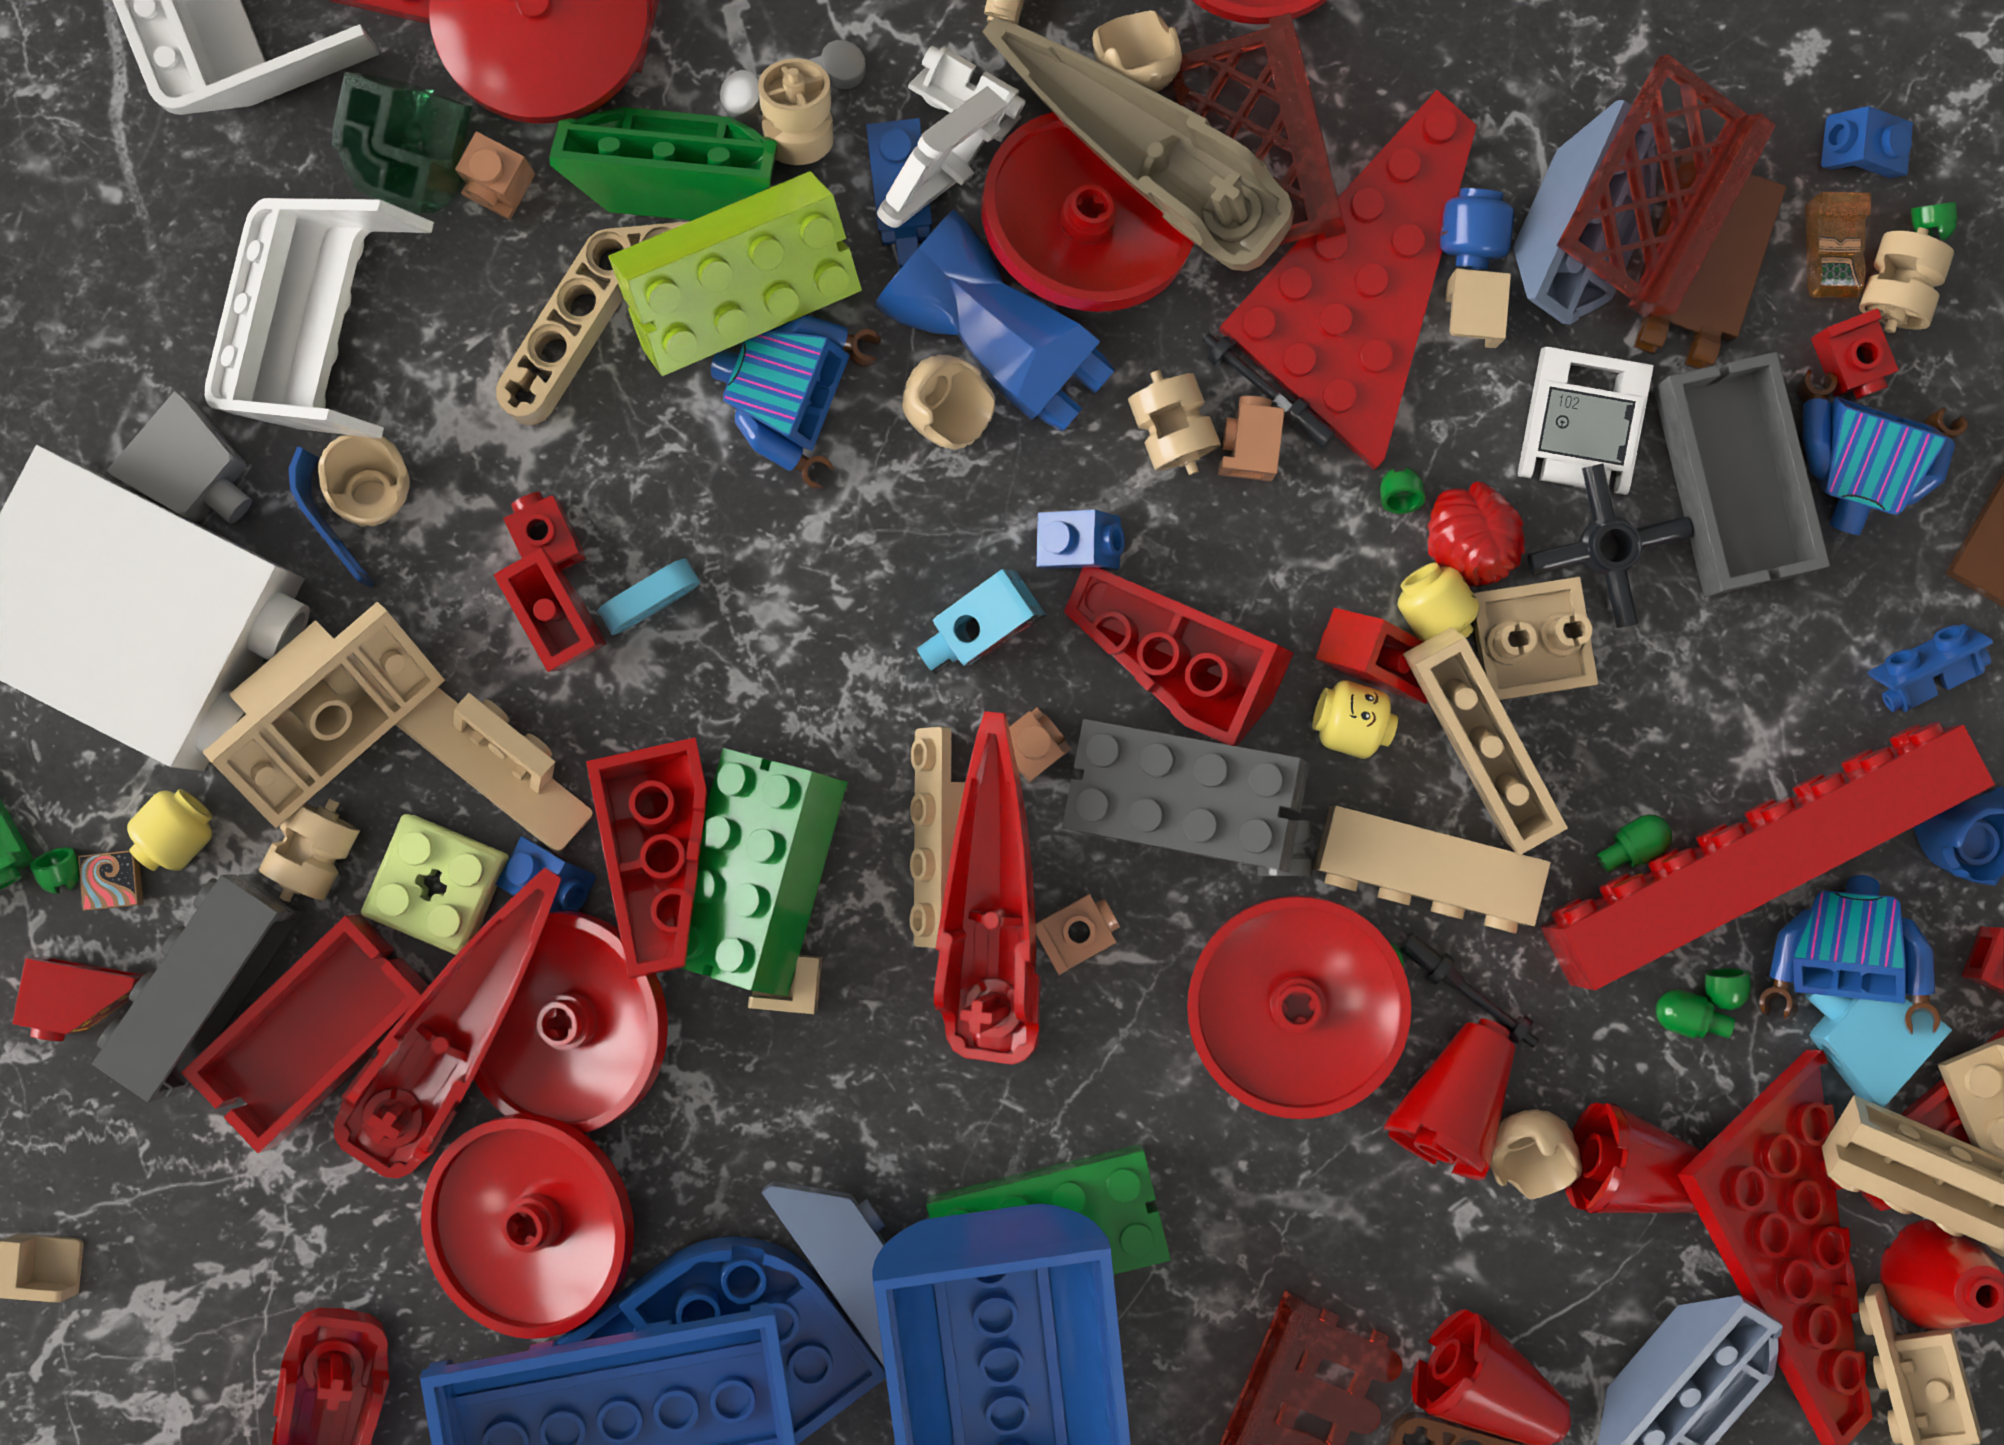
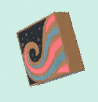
(110, 880)

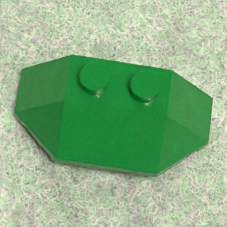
(663, 161)

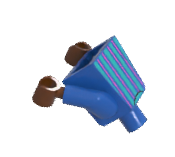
(786, 386)
(1872, 454)
(1854, 949)

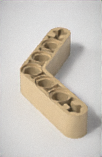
(558, 323)

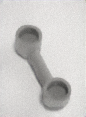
(839, 58)

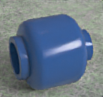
(1477, 228)

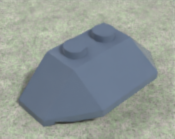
(1550, 274)
(840, 1244)
(1693, 1375)

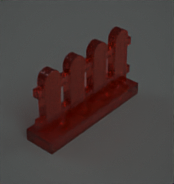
(1277, 1379)

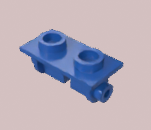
(1953, 654)

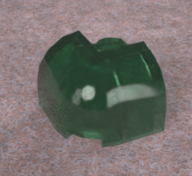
(400, 141)

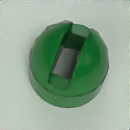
(1939, 215)
(1402, 491)
(56, 869)
(1728, 987)

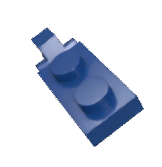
(889, 149)

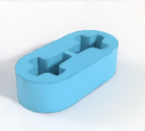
(648, 596)

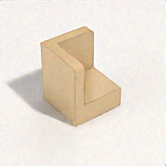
(1479, 305)
(803, 992)
(40, 1267)

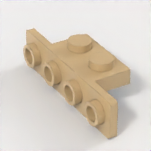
(498, 763)
(935, 820)
(1922, 1378)

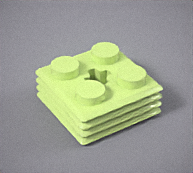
(402, 899)

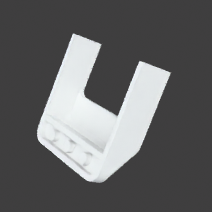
(209, 58)
(290, 308)

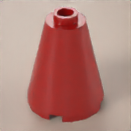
(1458, 1101)
(1628, 1164)
(1941, 1278)
(1488, 1384)

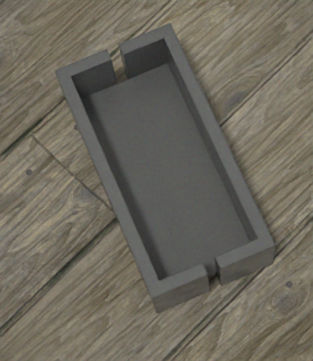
(1741, 474)
(1186, 795)
(197, 985)

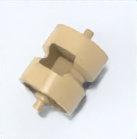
(797, 110)
(1908, 272)
(1174, 422)
(309, 850)

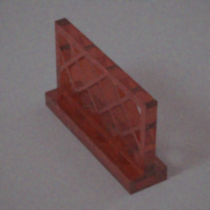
(1297, 114)
(1695, 219)

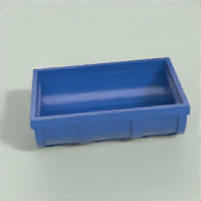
(1002, 1330)
(645, 1387)

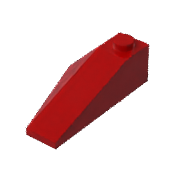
(1193, 663)
(651, 838)

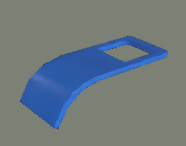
(300, 486)

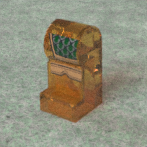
(1836, 244)

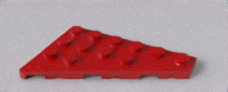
(1349, 308)
(1781, 1238)

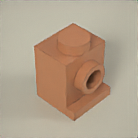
(494, 175)
(1253, 440)
(1036, 744)
(1054, 935)

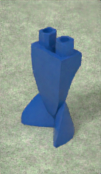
(1014, 339)

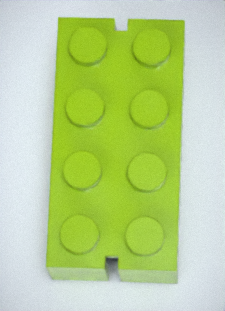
(736, 272)

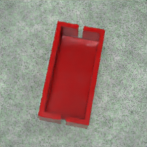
(306, 1033)

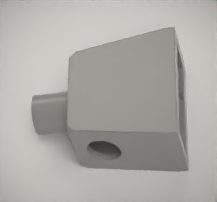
(184, 463)

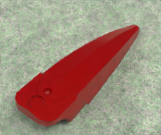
(988, 912)
(427, 1061)
(331, 1379)

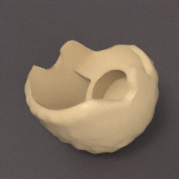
(1139, 48)
(948, 401)
(363, 479)
(1536, 1153)

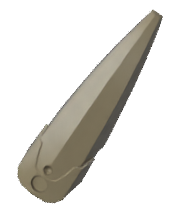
(1168, 154)

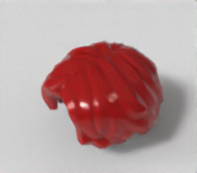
(1476, 534)

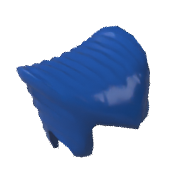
(1968, 838)

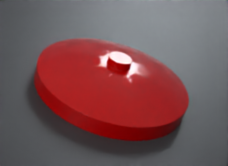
(540, 55)
(1074, 224)
(1299, 1007)
(578, 1031)
(527, 1226)

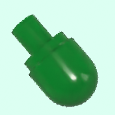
(1637, 843)
(1691, 1015)

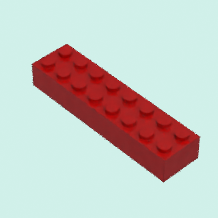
(1766, 855)

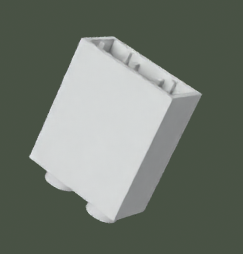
(133, 611)

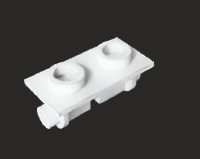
(947, 86)

